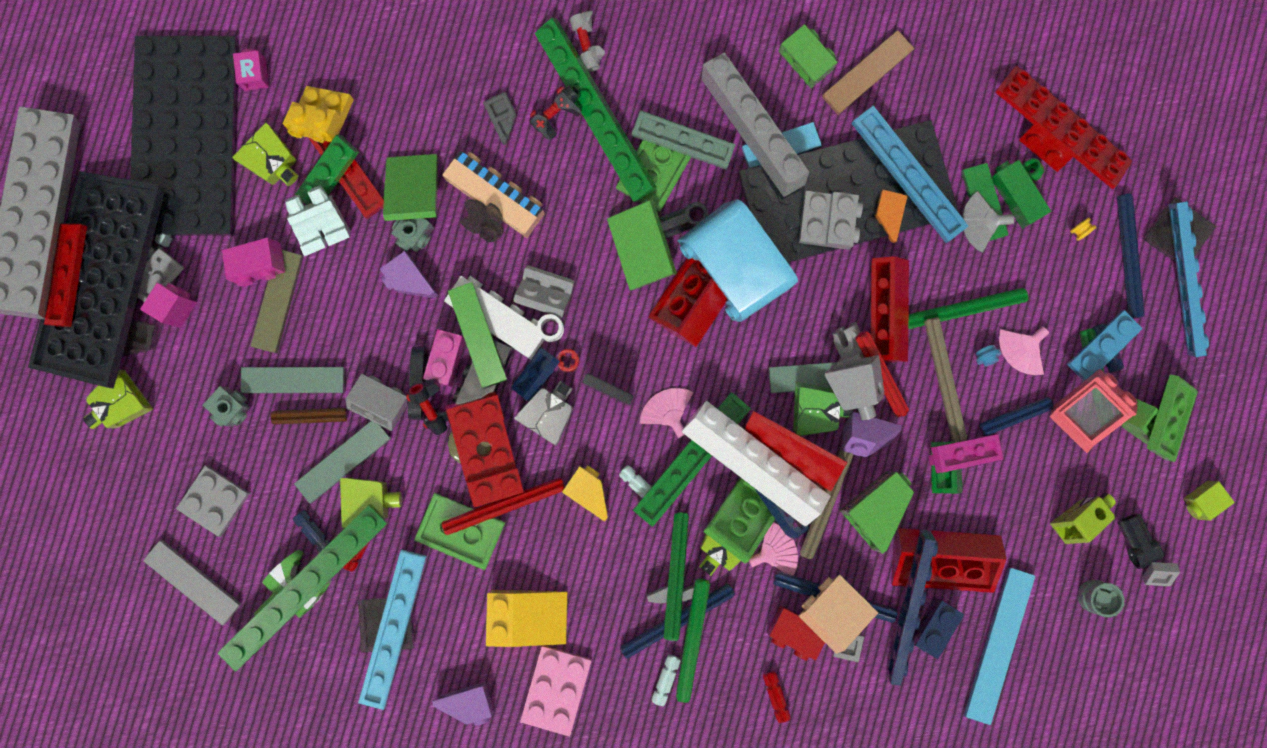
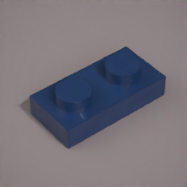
(535, 374)

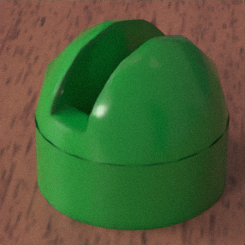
(1036, 166)

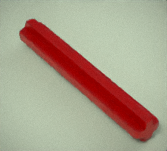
(891, 390)

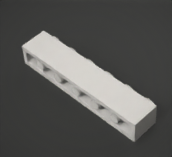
(756, 464)

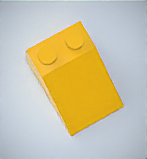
(526, 618)

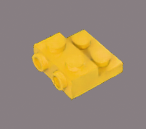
(318, 114)

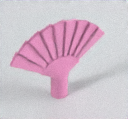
(1023, 350)
(667, 409)
(777, 551)

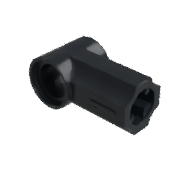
(679, 221)
(1142, 547)

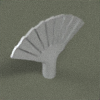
(982, 221)

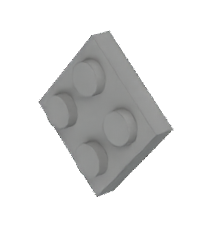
(213, 501)

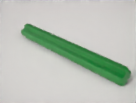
(969, 307)
(676, 577)
(692, 640)

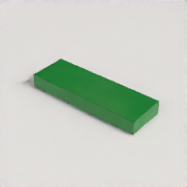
(979, 179)

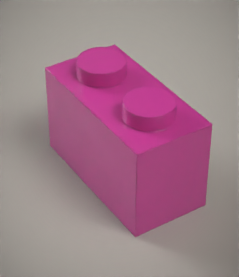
(253, 261)
(169, 304)
(444, 358)

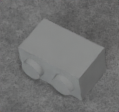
(377, 401)

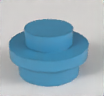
(988, 355)

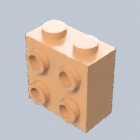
(837, 613)

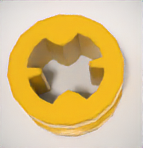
(1083, 229)

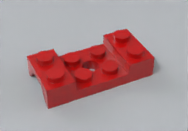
(491, 474)

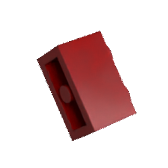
(792, 631)

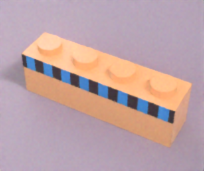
(487, 187)

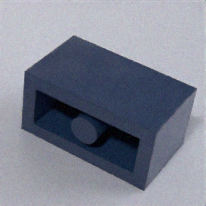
(937, 627)

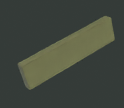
(277, 305)

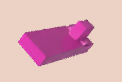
(966, 453)

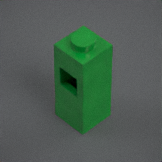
(1020, 193)

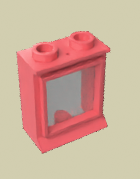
(1094, 409)

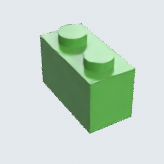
(808, 56)

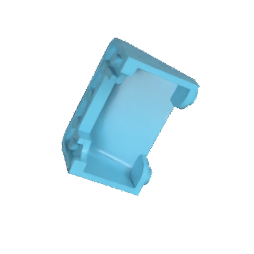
(739, 259)

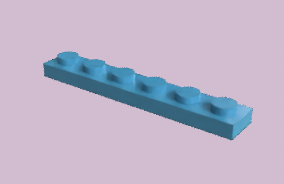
(909, 174)
(1189, 288)

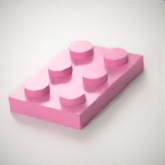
(556, 690)

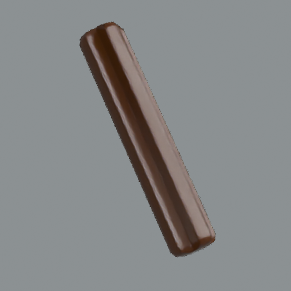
(309, 416)

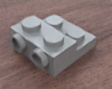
(830, 219)

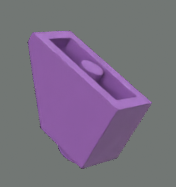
(406, 277)
(867, 436)
(467, 704)

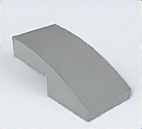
(660, 594)

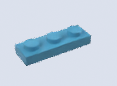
(1105, 345)

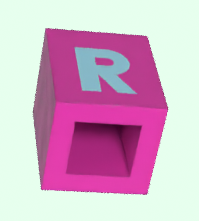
(250, 69)

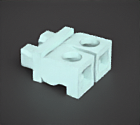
(311, 219)

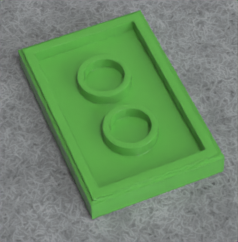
(664, 168)
(410, 187)
(641, 245)
(1172, 418)
(740, 521)
(470, 545)

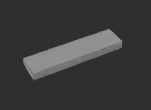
(192, 582)

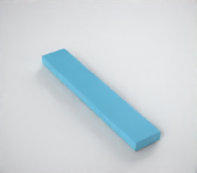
(392, 629)
(999, 646)

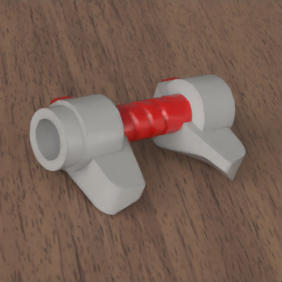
(591, 54)

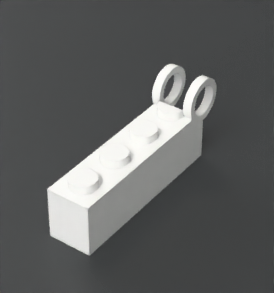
(508, 322)

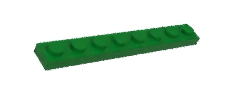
(596, 110)
(302, 588)

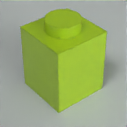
(1208, 501)

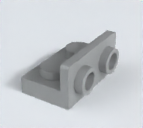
(159, 269)
(544, 291)

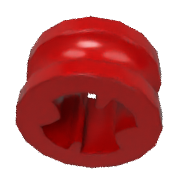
(574, 356)

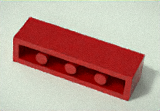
(890, 307)

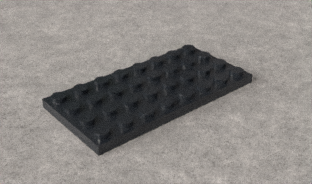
(186, 130)
(848, 170)
(116, 248)

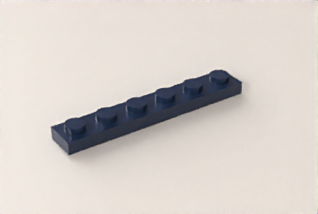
(914, 597)

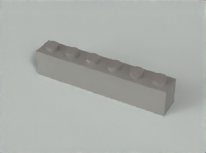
(754, 125)

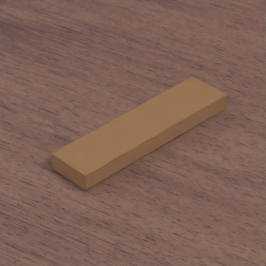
(867, 72)

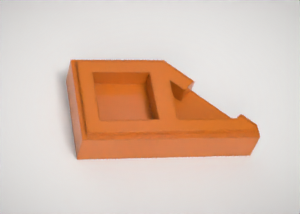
(890, 212)

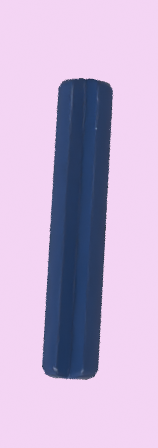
(1016, 416)

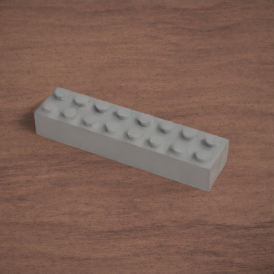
(34, 208)

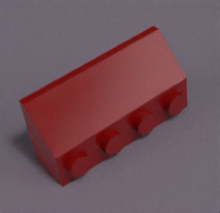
(689, 303)
(807, 458)
(961, 561)

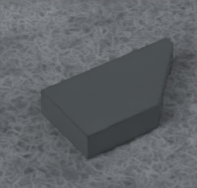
(501, 114)

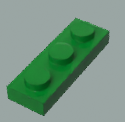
(329, 168)

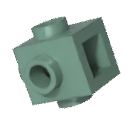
(412, 233)
(227, 407)

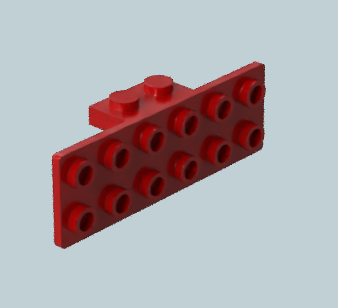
(1059, 132)

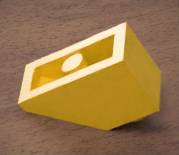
(588, 491)

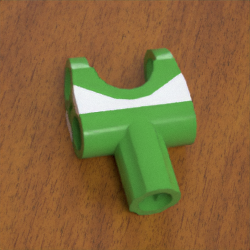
(282, 575)

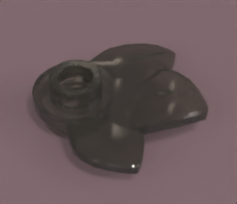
(483, 220)

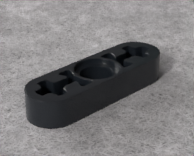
(418, 365)

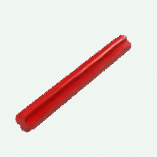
(502, 506)

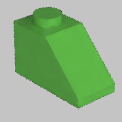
(1143, 422)

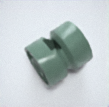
(1101, 598)

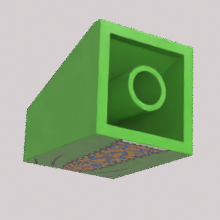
(879, 509)

